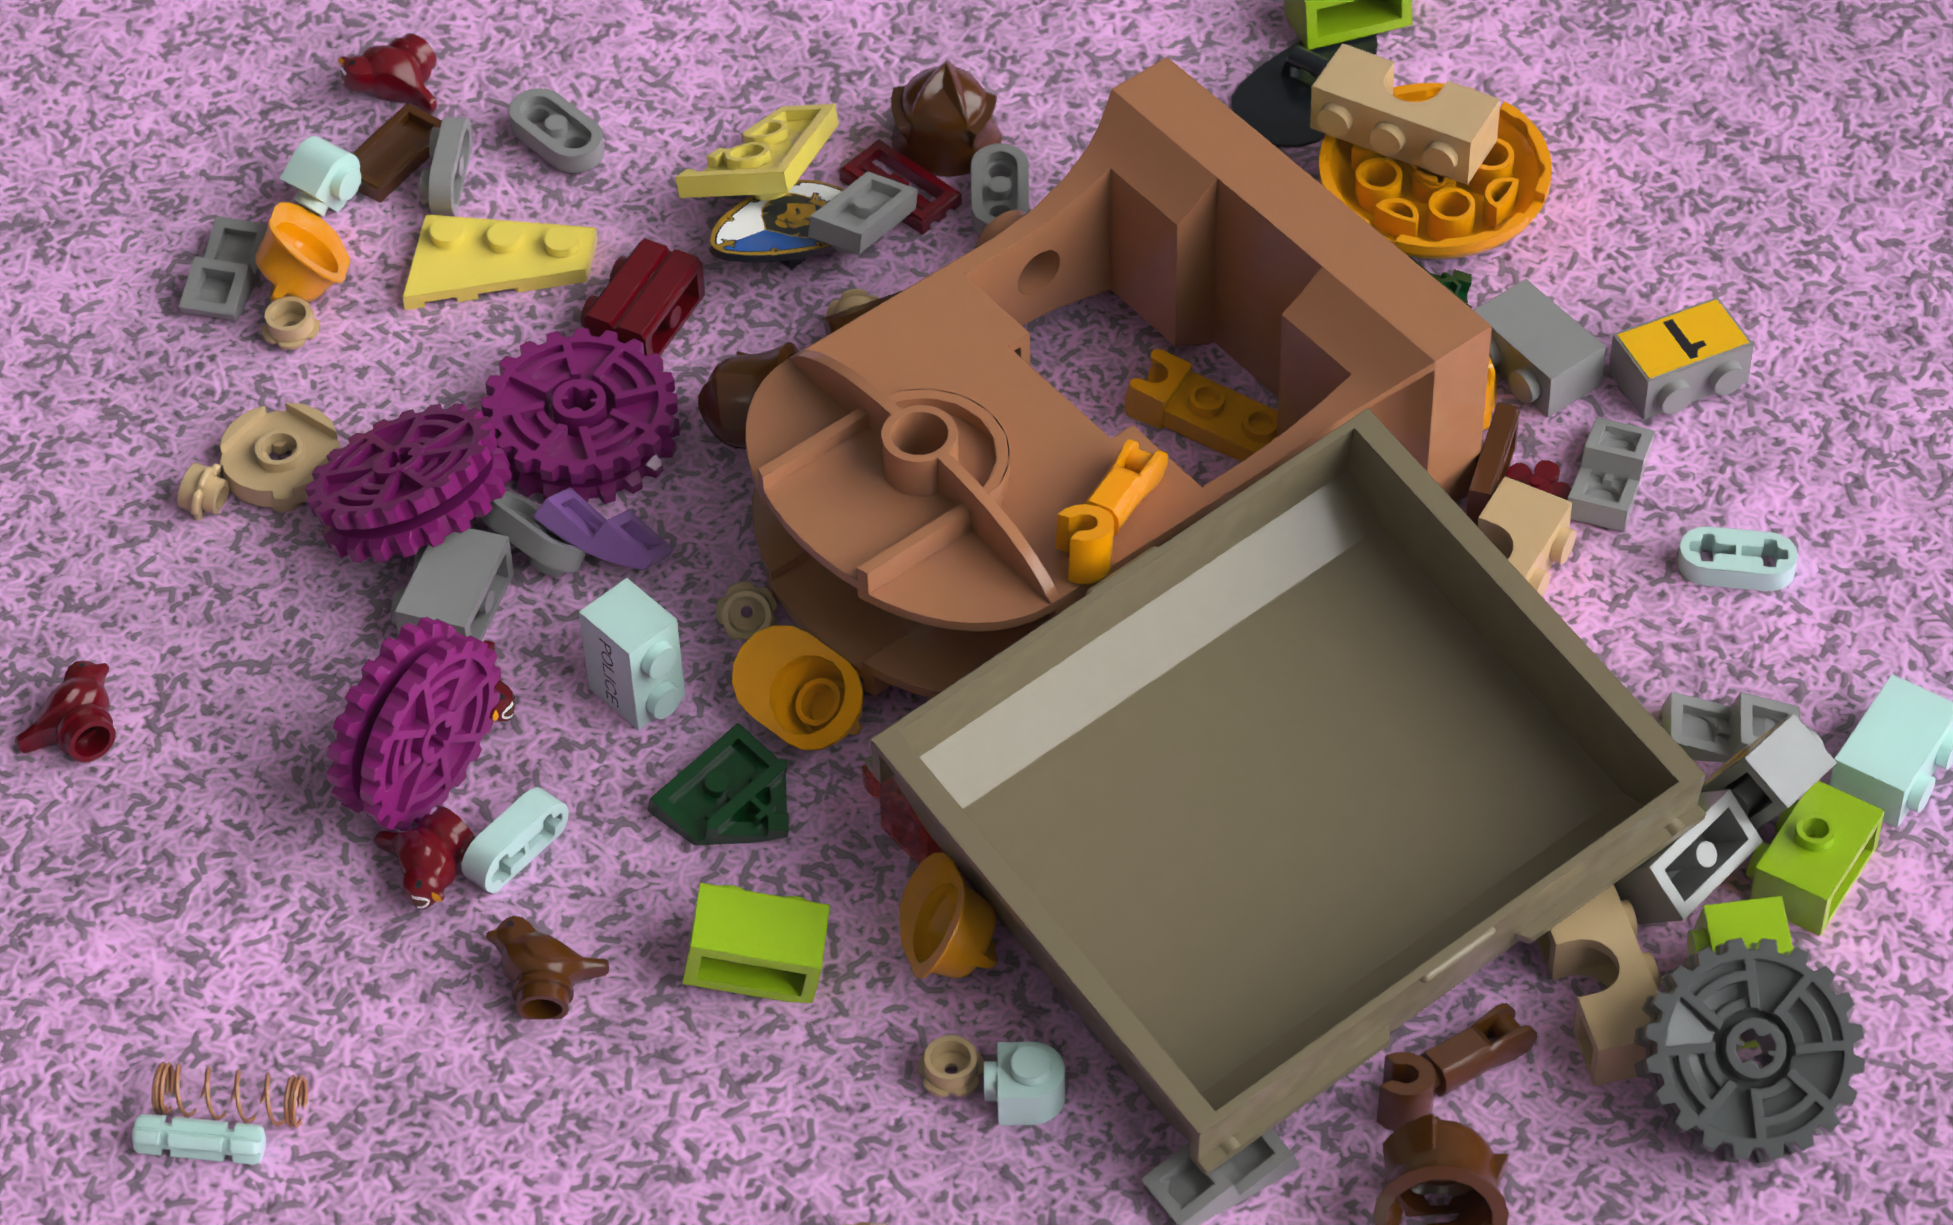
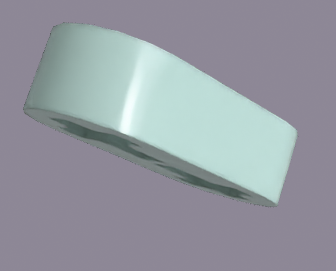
(1737, 558)
(514, 839)

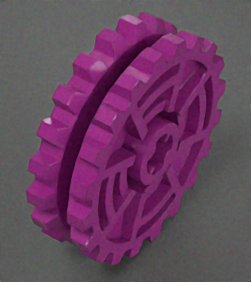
(583, 415)
(408, 483)
(413, 723)

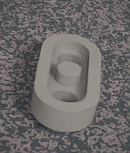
(565, 138)
(450, 156)
(998, 183)
(548, 552)

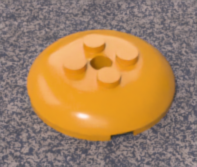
(1435, 214)

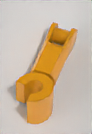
(1089, 528)

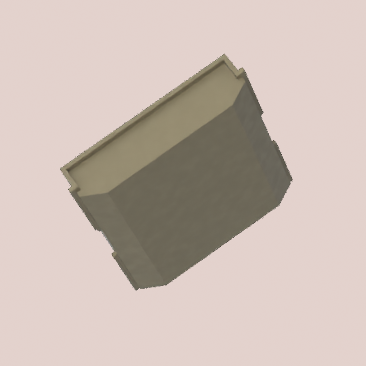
(1289, 783)

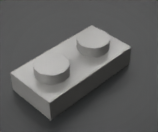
(862, 213)

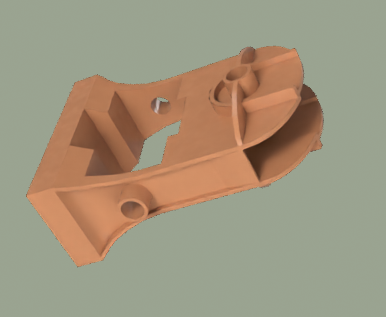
(926, 461)

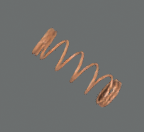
(165, 1074)

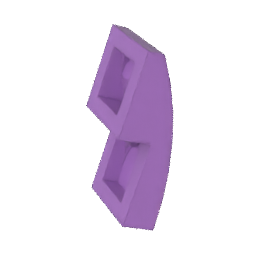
(616, 540)

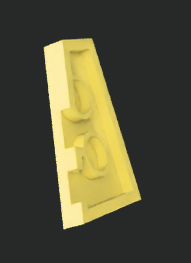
(769, 160)
(489, 255)

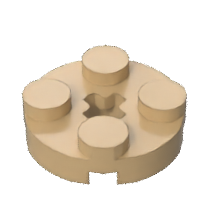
(256, 435)

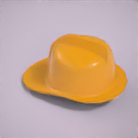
(300, 254)
(798, 687)
(945, 922)

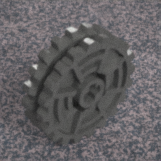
(1801, 1039)

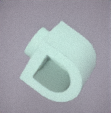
(322, 175)
(1025, 1083)

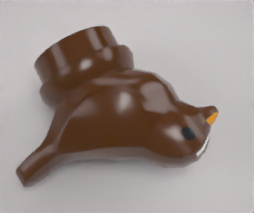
(541, 968)

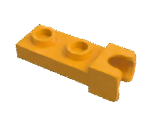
(1199, 408)

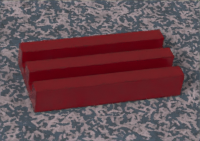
(926, 211)

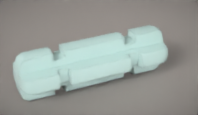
(198, 1139)

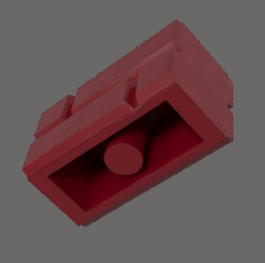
(647, 296)

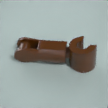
(1414, 1078)

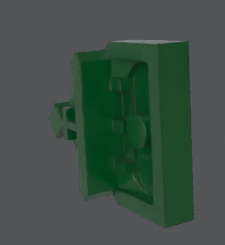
(727, 794)

